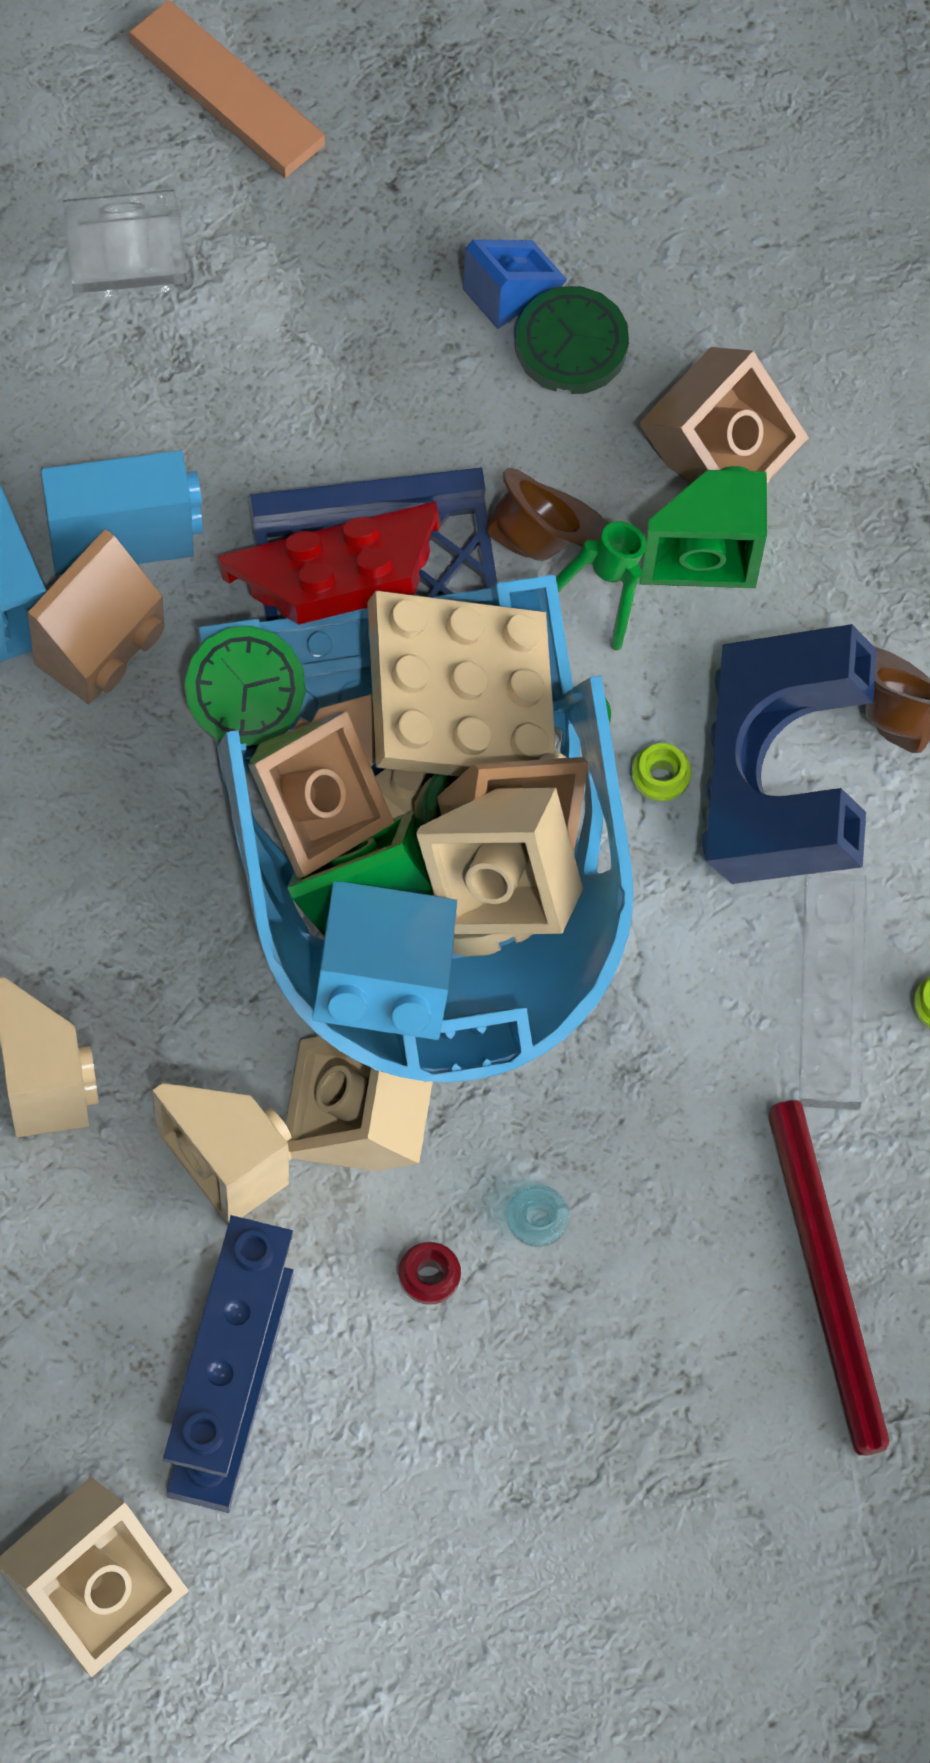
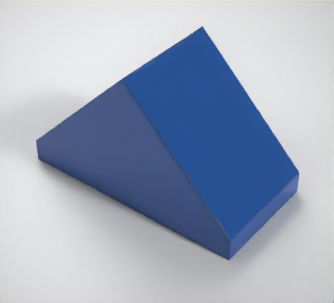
(507, 276)

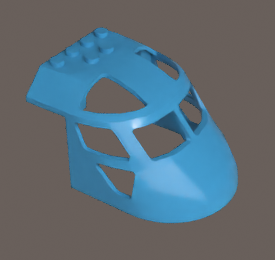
(499, 1004)

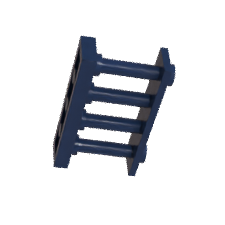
(229, 1364)

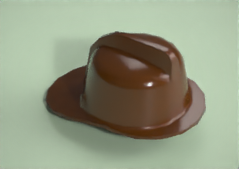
(540, 519)
(900, 702)

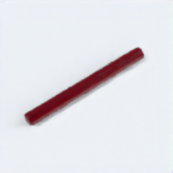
(829, 1278)

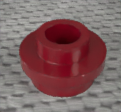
(435, 1256)

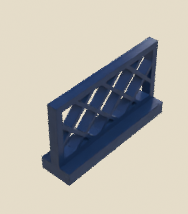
(333, 505)

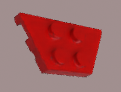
(338, 566)

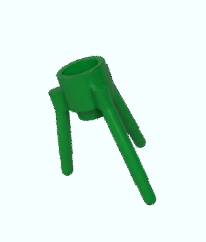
(613, 559)

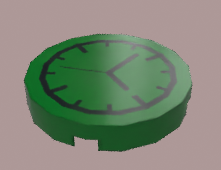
(245, 684)

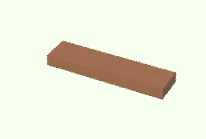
(227, 88)

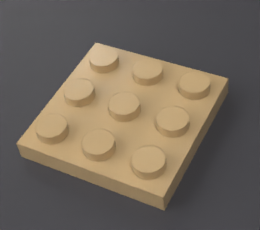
(458, 684)

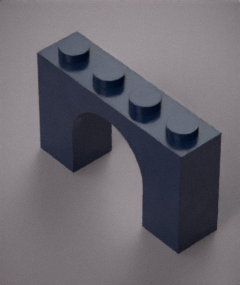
(759, 693)

